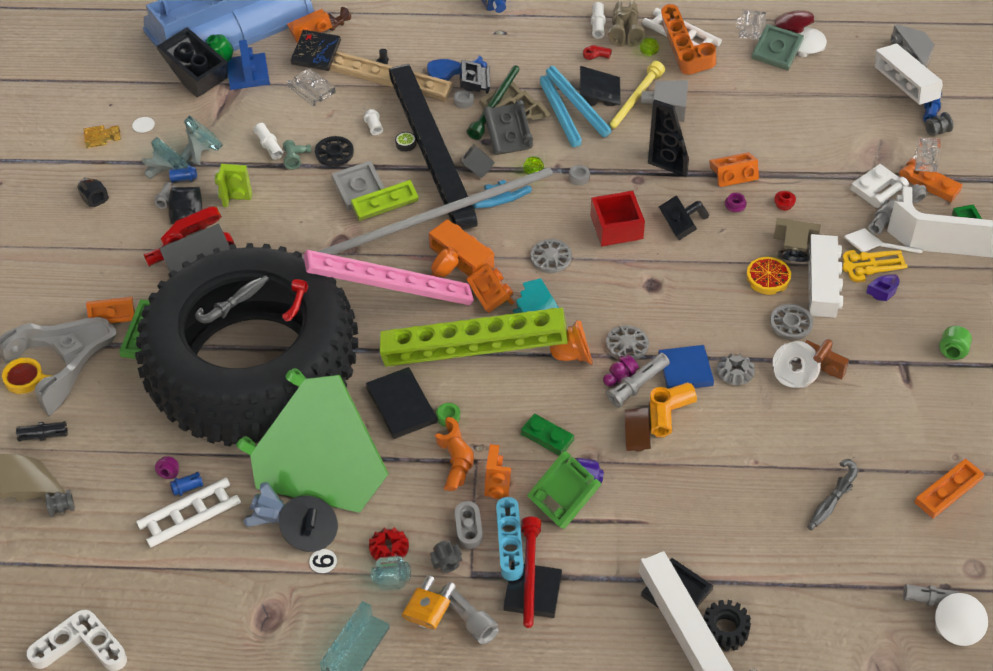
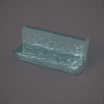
(355, 642)

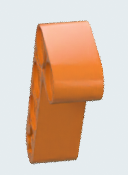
(689, 57)

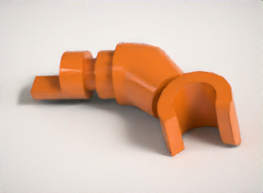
(461, 454)

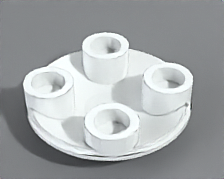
(813, 42)
(961, 619)

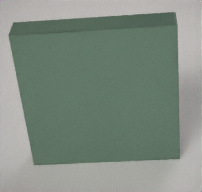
(777, 47)

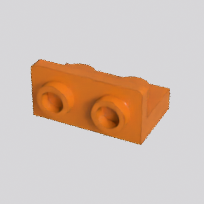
(316, 21)
(735, 169)
(489, 287)
(496, 477)

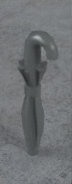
(223, 308)
(843, 486)

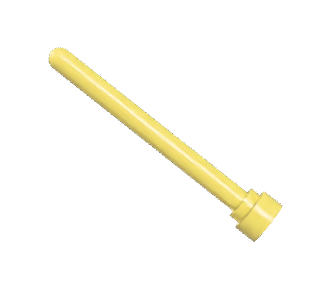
(654, 71)

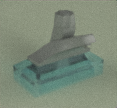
(199, 139)
(163, 159)

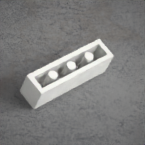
(908, 74)
(824, 276)

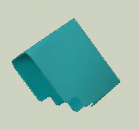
(535, 297)

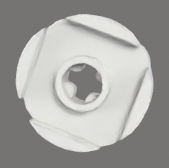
(783, 369)

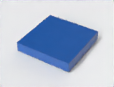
(687, 365)

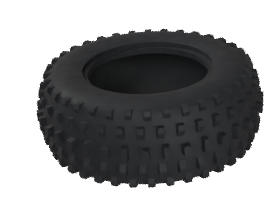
(239, 401)

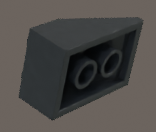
(193, 61)

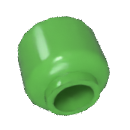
(955, 342)

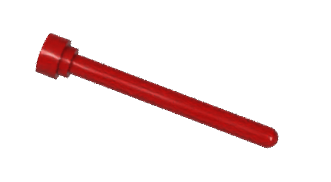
(531, 529)

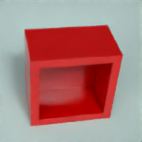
(617, 218)

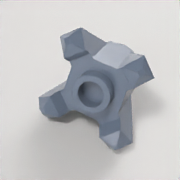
(265, 506)

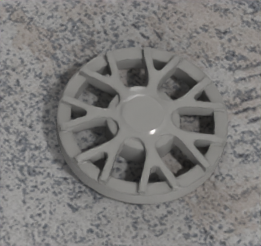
(551, 255)
(791, 321)
(627, 342)

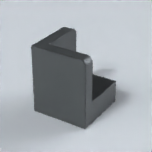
(477, 161)

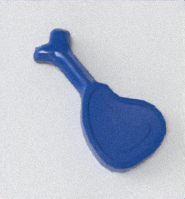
(447, 68)

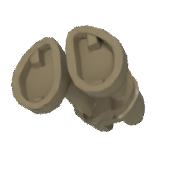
(622, 17)

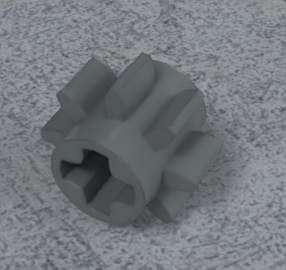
(446, 556)

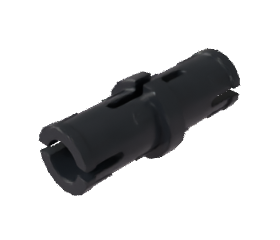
(41, 431)

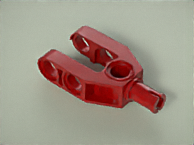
(187, 226)

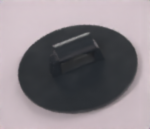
(308, 523)

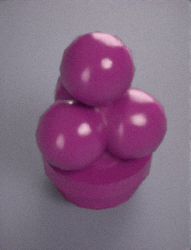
(624, 368)

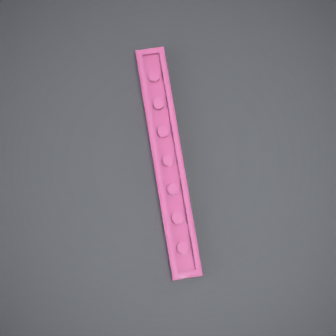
(387, 277)

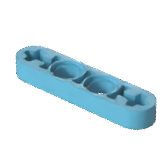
(509, 538)

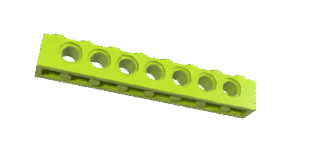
(473, 337)

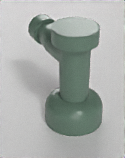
(292, 160)

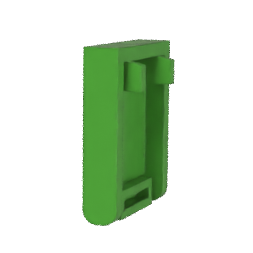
(568, 485)

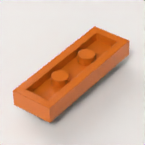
(949, 488)

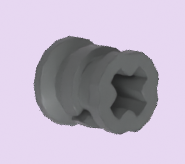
(939, 124)
(59, 502)

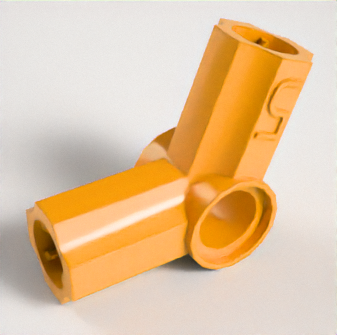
(663, 401)

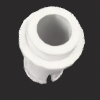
(372, 118)

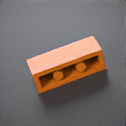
(472, 253)

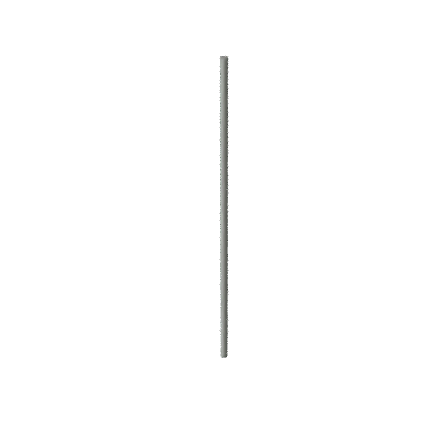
(437, 212)

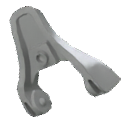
(71, 341)

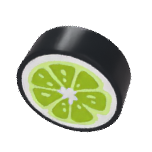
(405, 141)

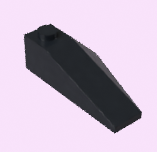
(666, 141)

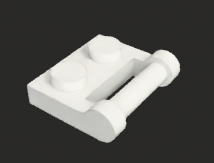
(874, 182)

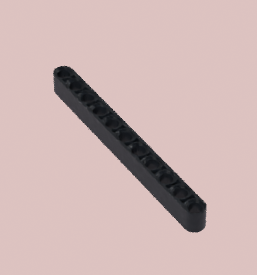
(431, 144)

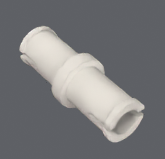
(598, 20)
(268, 141)

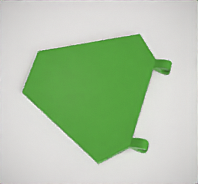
(318, 447)

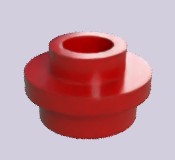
(784, 200)

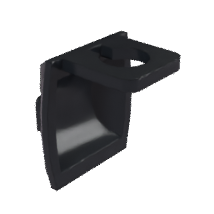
(184, 202)

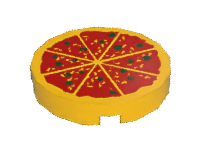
(768, 275)

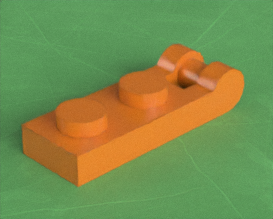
(933, 181)

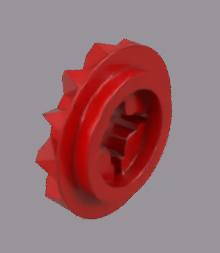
(378, 548)

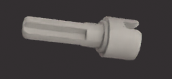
(479, 623)

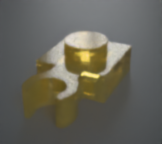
(98, 135)

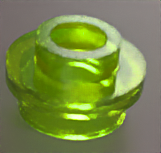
(649, 46)
(532, 165)

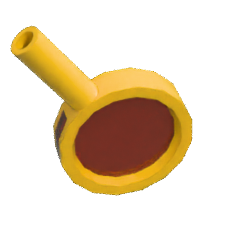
(22, 375)

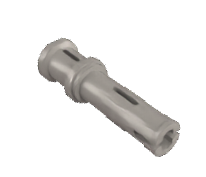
(630, 385)

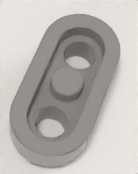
(468, 526)

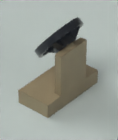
(796, 237)

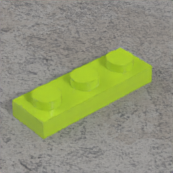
(384, 200)

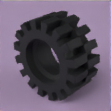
(731, 613)

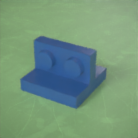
(248, 69)

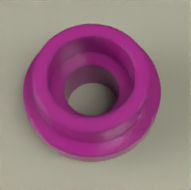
(735, 202)
(167, 467)

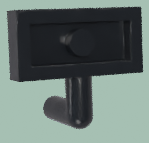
(679, 218)

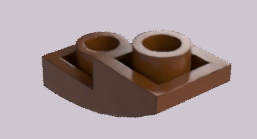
(637, 429)

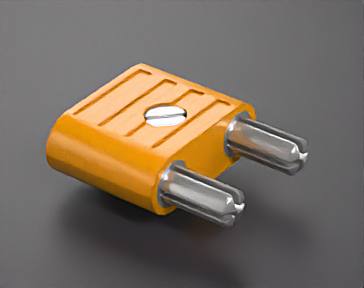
(428, 607)

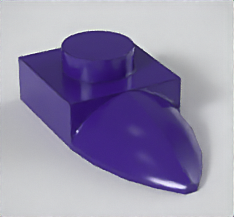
(883, 287)

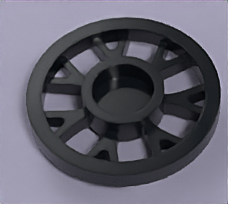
(334, 151)

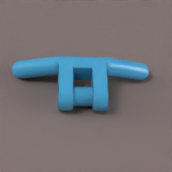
(502, 198)

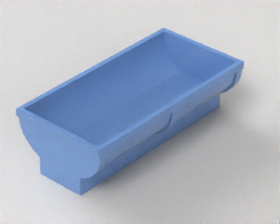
(233, 18)

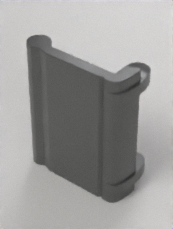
(508, 128)

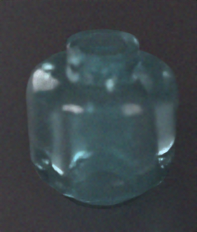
(391, 573)

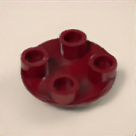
(795, 20)

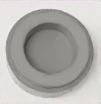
(463, 99)
(579, 175)

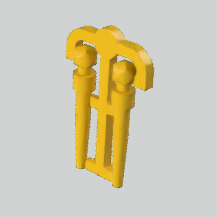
(872, 266)

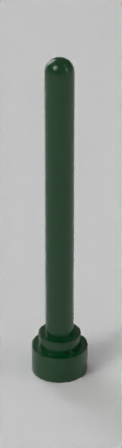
(477, 128)

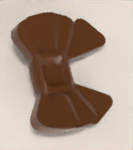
(344, 15)

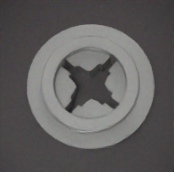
(736, 376)

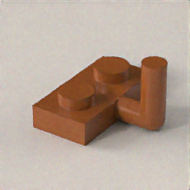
(831, 362)

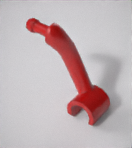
(300, 287)

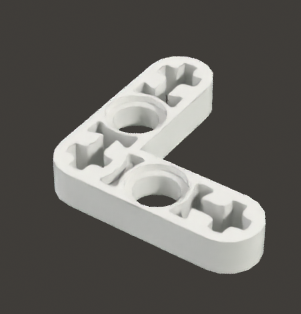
(77, 634)

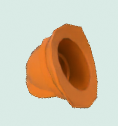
(576, 348)

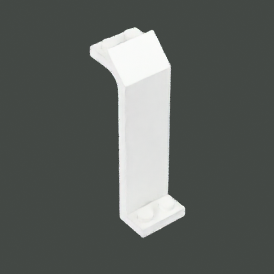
(939, 232)

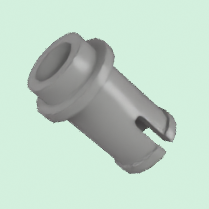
(162, 198)

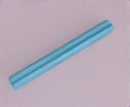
(578, 101)
(560, 111)

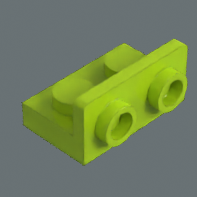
(233, 183)

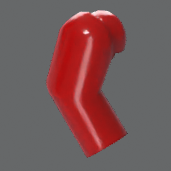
(596, 51)

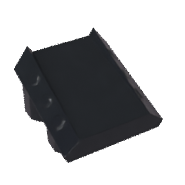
(599, 87)

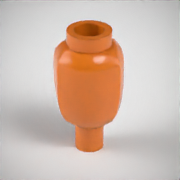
(445, 262)

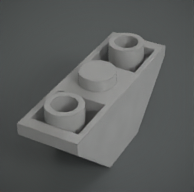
(914, 42)

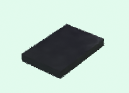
(401, 402)

